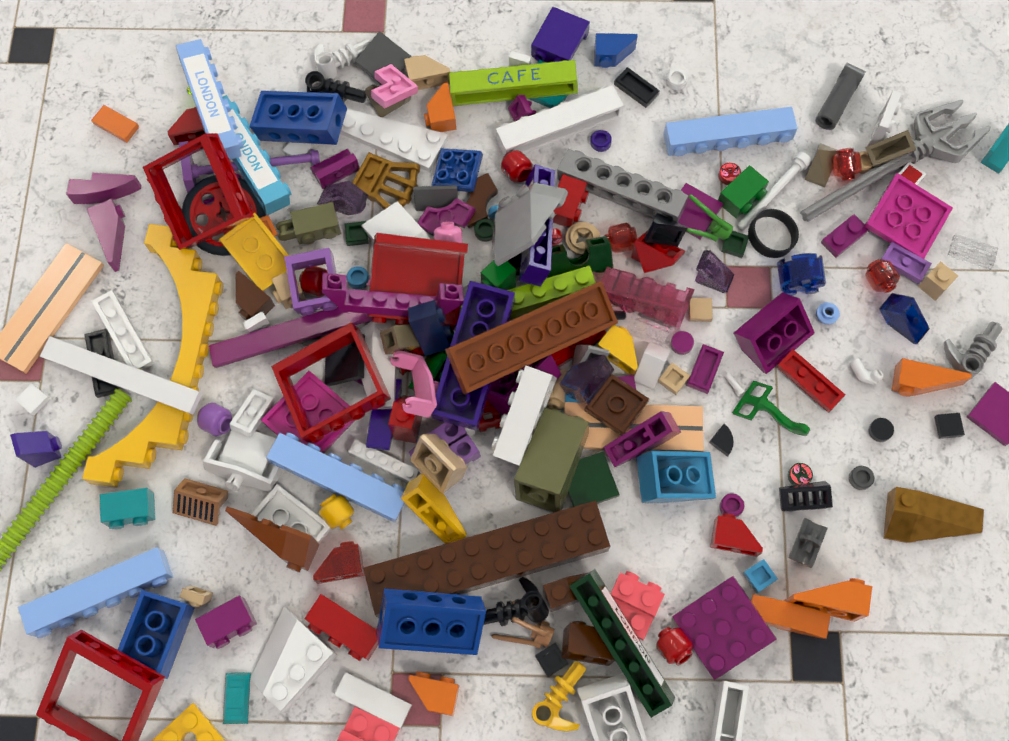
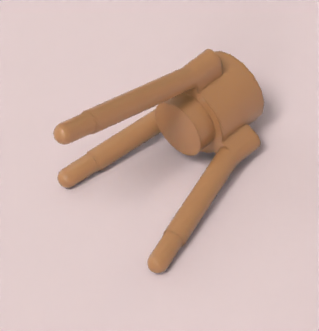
(540, 633)

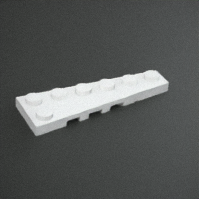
(395, 138)

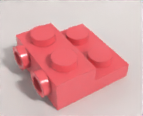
(637, 601)
(367, 727)

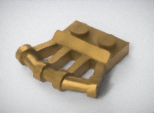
(375, 173)

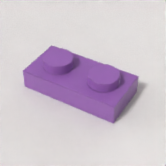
(906, 262)

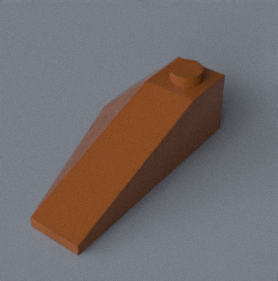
(287, 543)

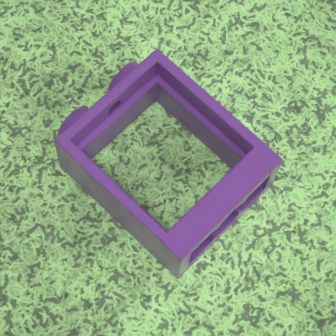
(307, 260)

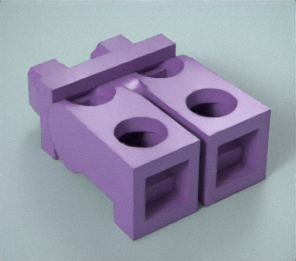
(457, 440)

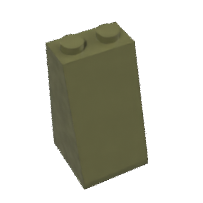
(551, 460)

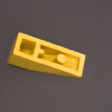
(433, 509)

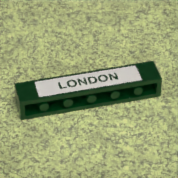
(623, 643)

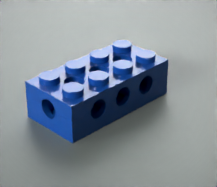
(298, 117)
(430, 622)

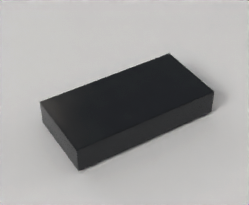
(636, 87)

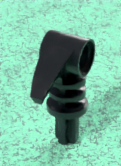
(329, 86)
(521, 607)

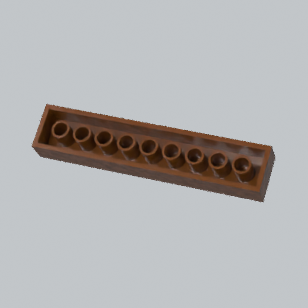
(494, 555)

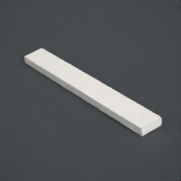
(121, 375)

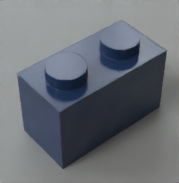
(429, 327)

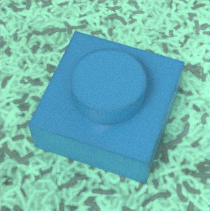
(760, 576)

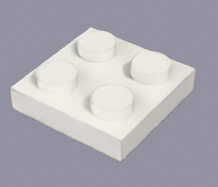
(885, 121)

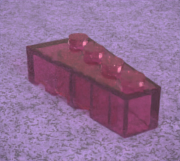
(646, 296)

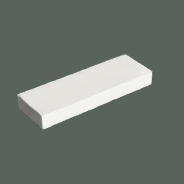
(373, 700)

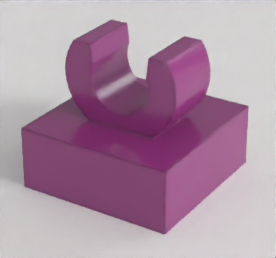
(520, 107)

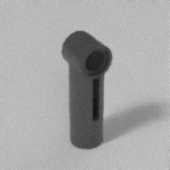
(839, 97)

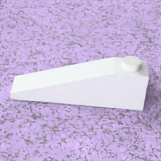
(386, 369)

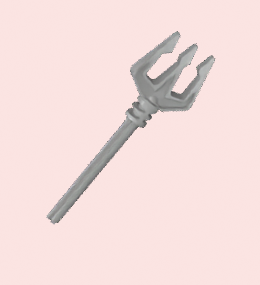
(928, 141)

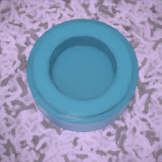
(357, 277)

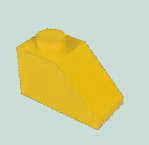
(620, 348)

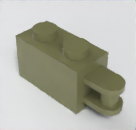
(310, 224)

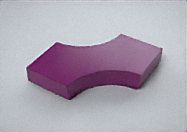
(456, 212)

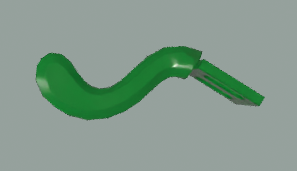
(763, 404)

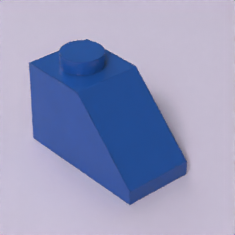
(613, 48)

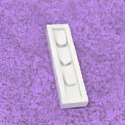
(122, 331)

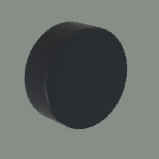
(881, 429)

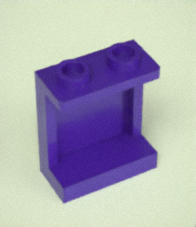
(559, 36)

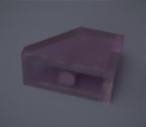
(345, 196)
(586, 378)

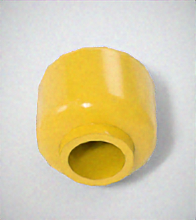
(336, 511)

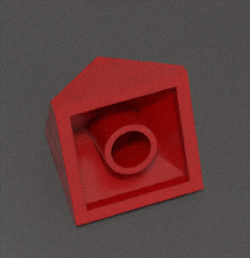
(655, 256)

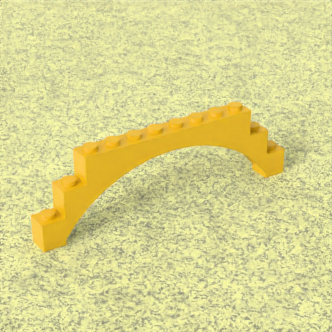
(166, 425)

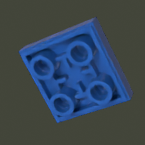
(458, 169)

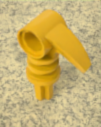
(557, 695)

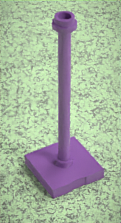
(192, 171)

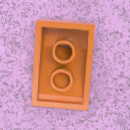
(842, 600)

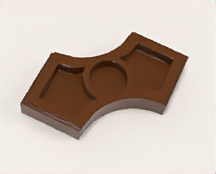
(483, 192)

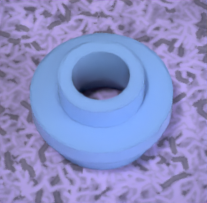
(823, 317)

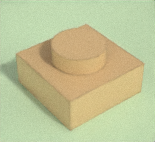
(195, 596)

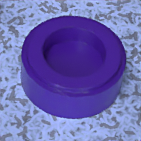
(600, 140)

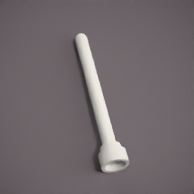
(800, 162)

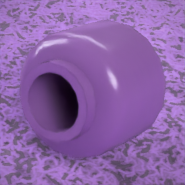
(214, 419)

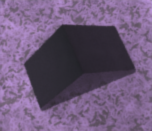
(665, 231)

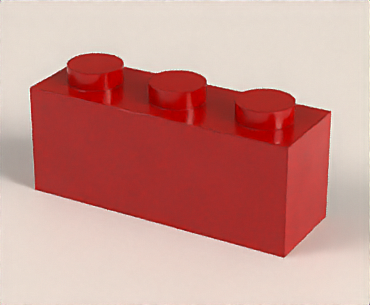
(342, 628)

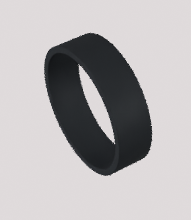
(784, 218)

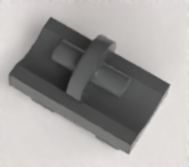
(808, 543)

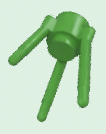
(718, 227)

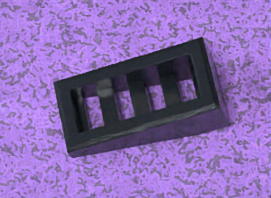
(816, 503)

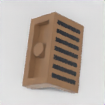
(199, 501)

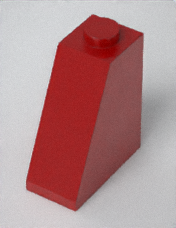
(402, 424)

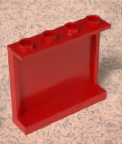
(415, 268)

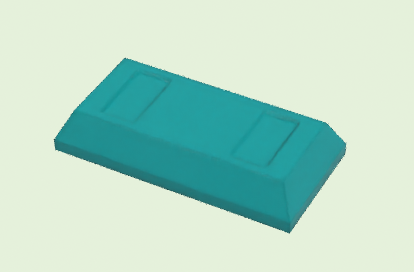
(236, 698)

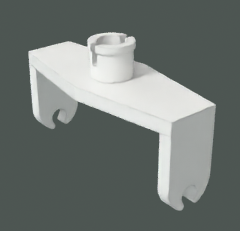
(237, 475)

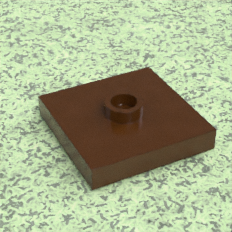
(617, 405)

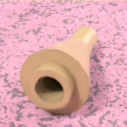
(557, 397)

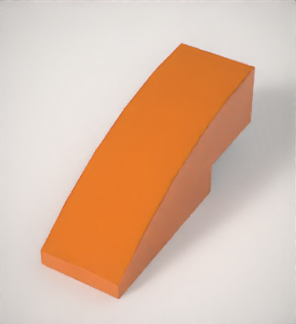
(792, 617)

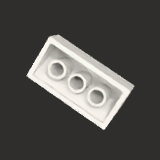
(524, 414)

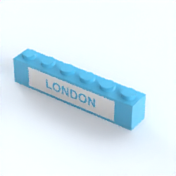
(256, 169)

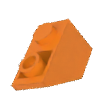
(435, 694)

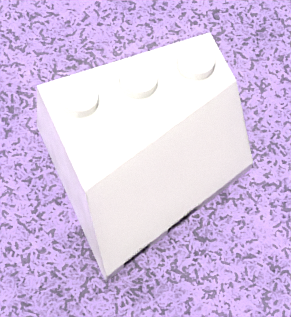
(290, 661)

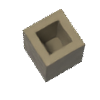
(399, 339)

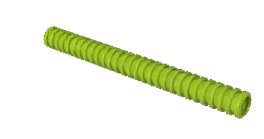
(61, 474)

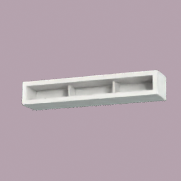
(560, 121)
(729, 712)

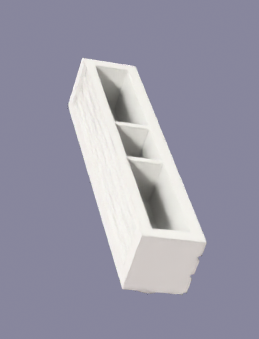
(383, 462)

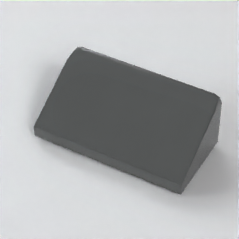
(434, 196)

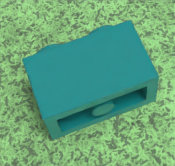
(127, 507)

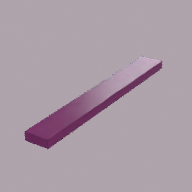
(282, 335)

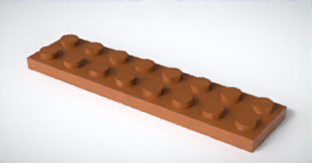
(531, 337)

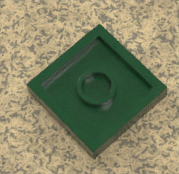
(592, 481)

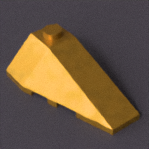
(924, 516)

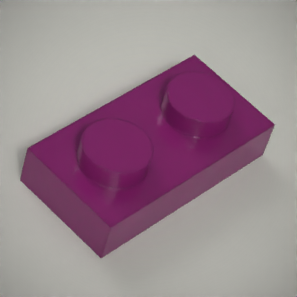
(844, 236)

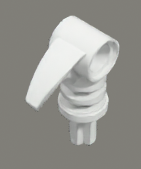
(328, 62)

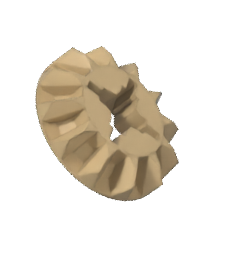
(582, 229)

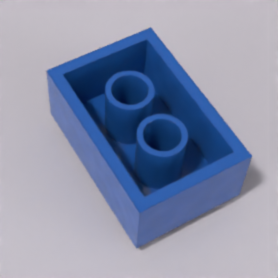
(156, 631)

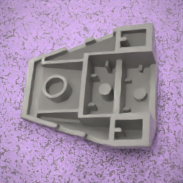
(522, 219)

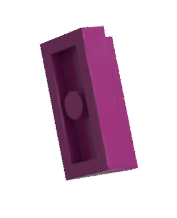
(335, 168)

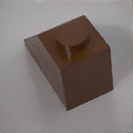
(251, 298)
(559, 594)
(585, 644)

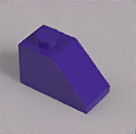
(36, 447)

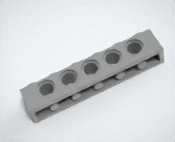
(624, 196)

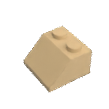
(438, 462)

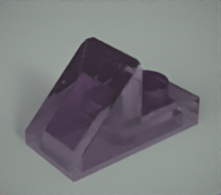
(713, 272)

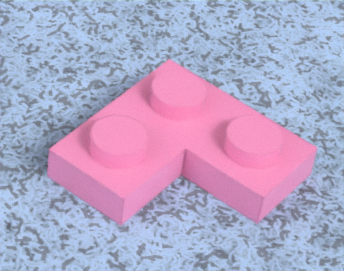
(394, 86)

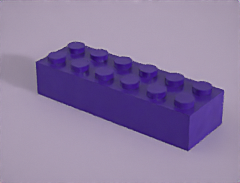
(481, 311)

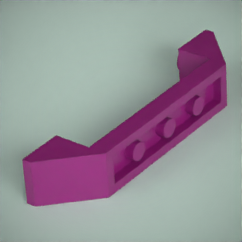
(385, 303)

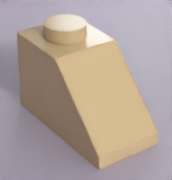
(426, 72)

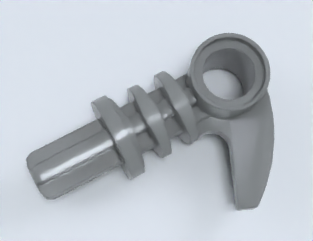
(978, 350)

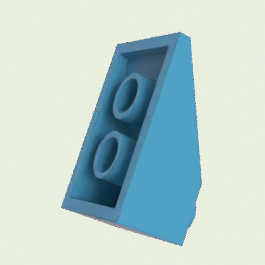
(675, 476)

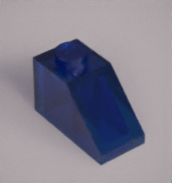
(905, 317)

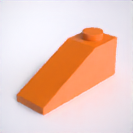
(918, 378)

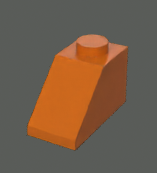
(441, 111)

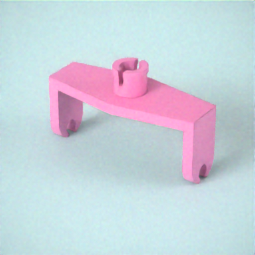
(424, 386)

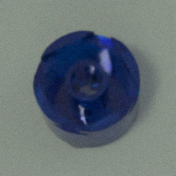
(802, 273)

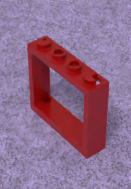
(226, 178)
(313, 353)
(112, 661)

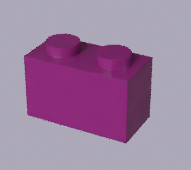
(226, 622)

